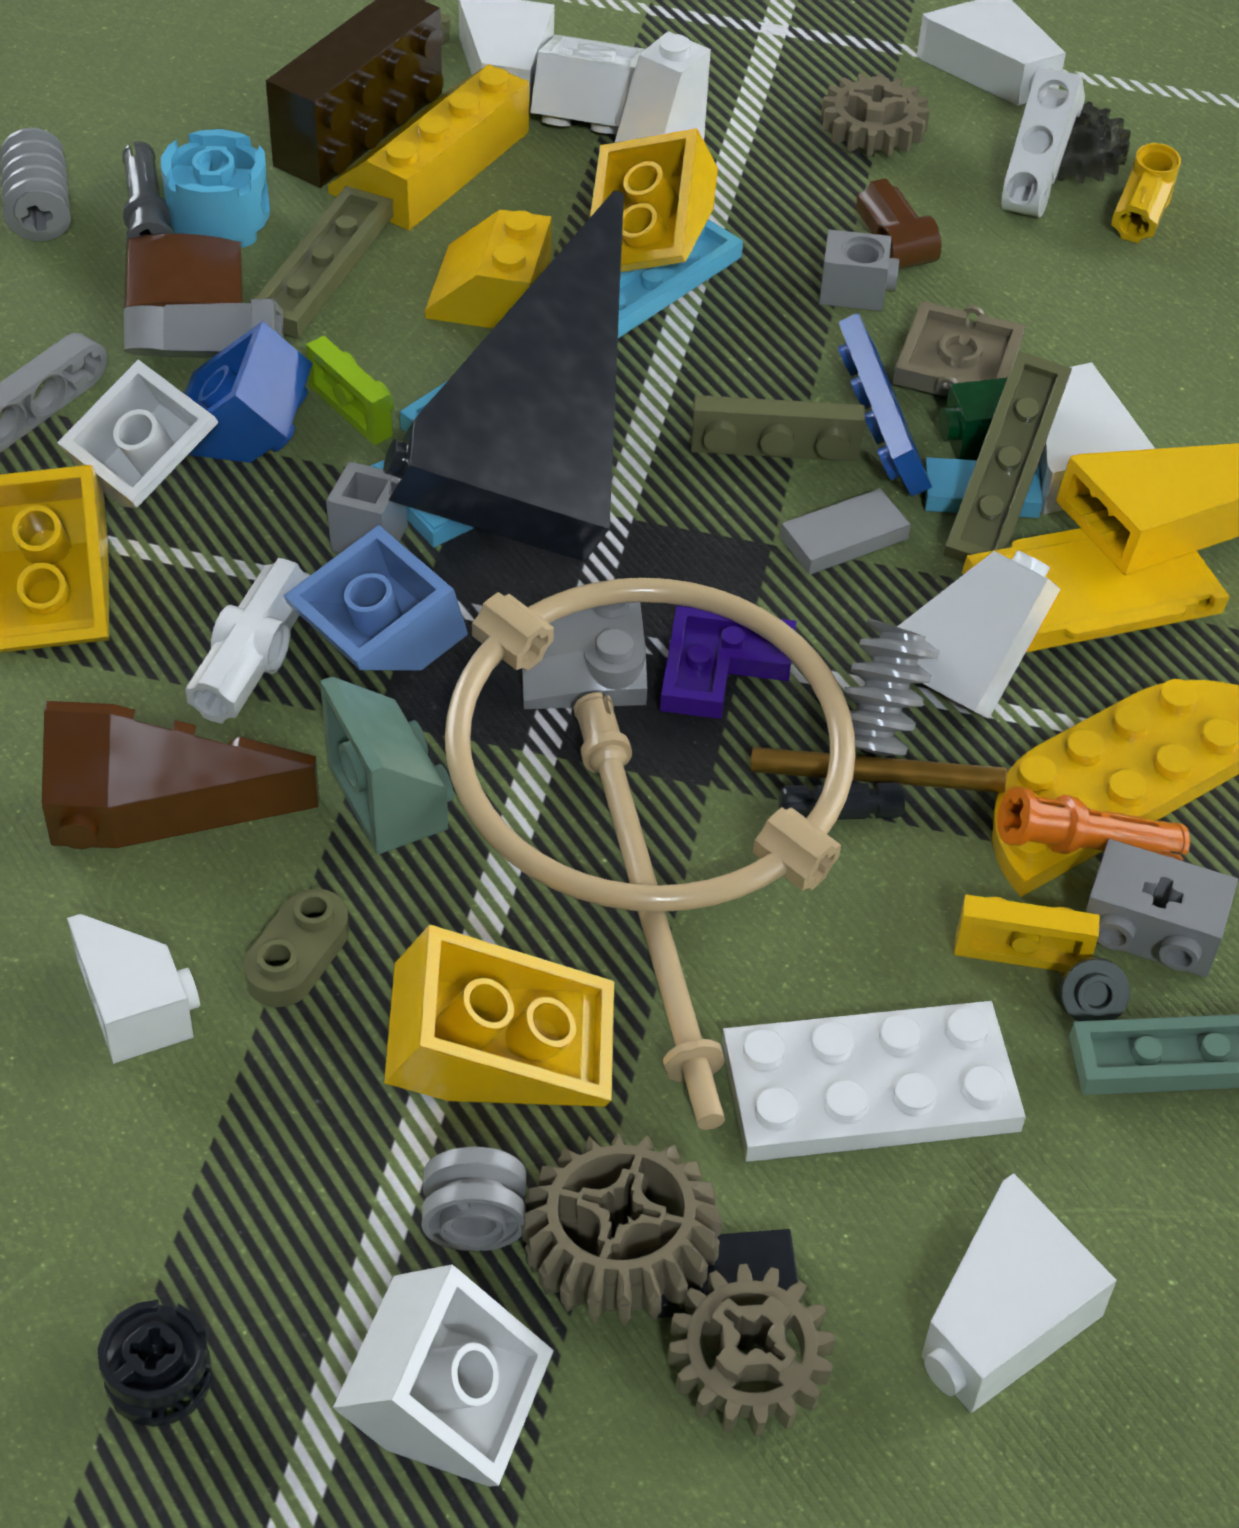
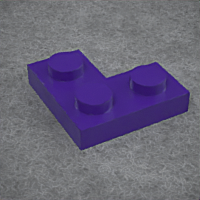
(704, 653)

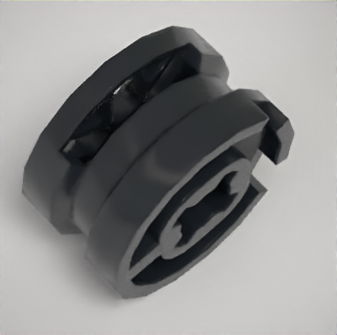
(154, 1360)

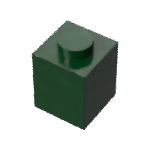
(969, 415)

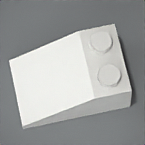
(583, 82)

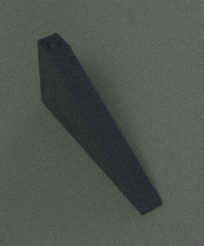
(529, 416)

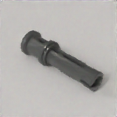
(145, 209)

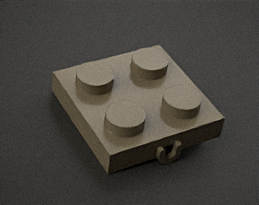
(952, 349)

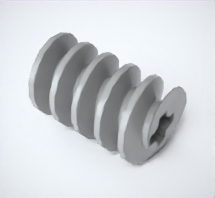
(34, 185)
(887, 687)

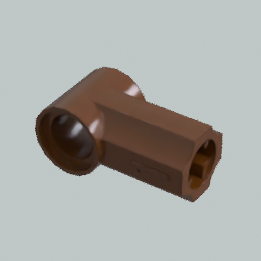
(888, 213)

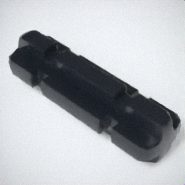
(883, 800)

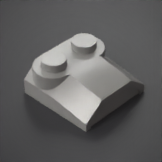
(590, 654)

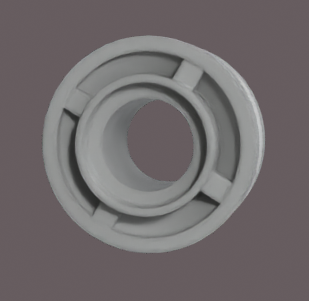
(474, 1199)

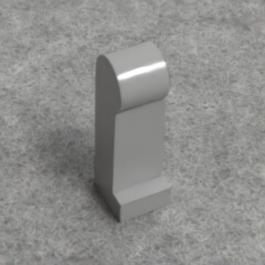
(194, 328)

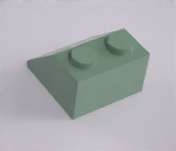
(383, 766)

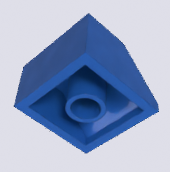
(251, 393)

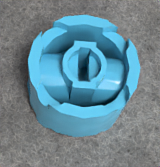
(216, 186)

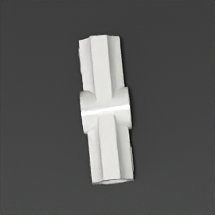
(246, 644)

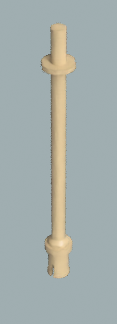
(692, 1058)

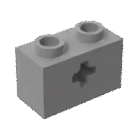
(1160, 907)

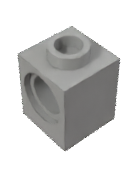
(857, 270)

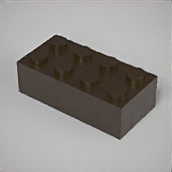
(354, 88)

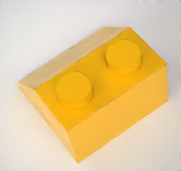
(490, 268)

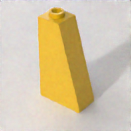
(1154, 501)

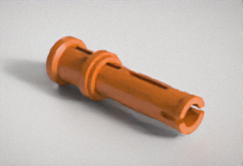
(1070, 825)

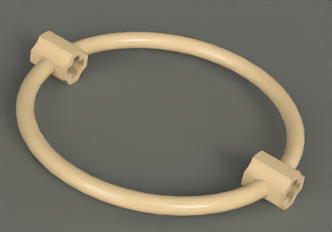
(788, 842)

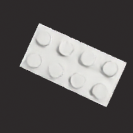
(871, 1081)

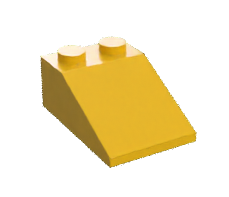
(666, 195)
(53, 559)
(497, 1025)

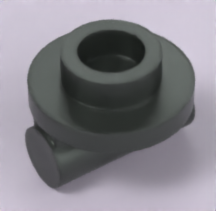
(1093, 990)

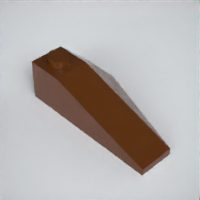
(139, 783)

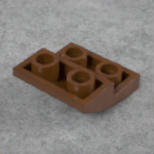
(182, 270)

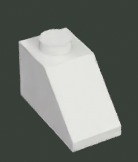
(133, 988)

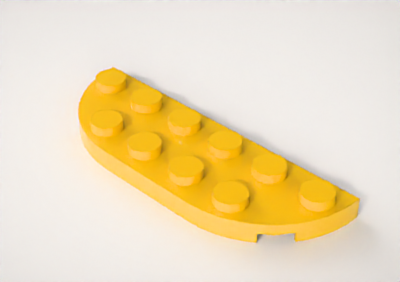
(1127, 760)

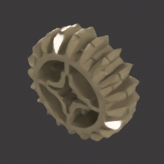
(592, 1201)

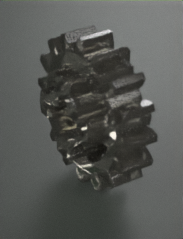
(1094, 145)

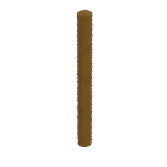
(883, 770)

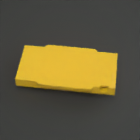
(1103, 601)

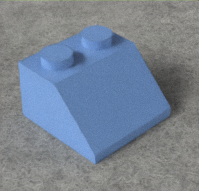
(380, 606)

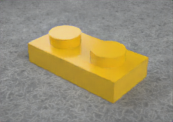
(1025, 933)

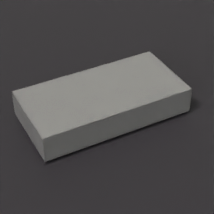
(845, 531)

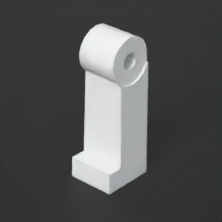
(1042, 140)

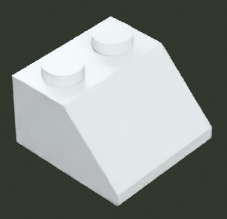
(137, 434)
(445, 1375)

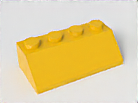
(443, 145)

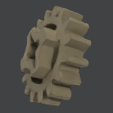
(875, 114)
(742, 1316)

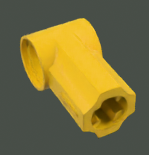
(1146, 192)

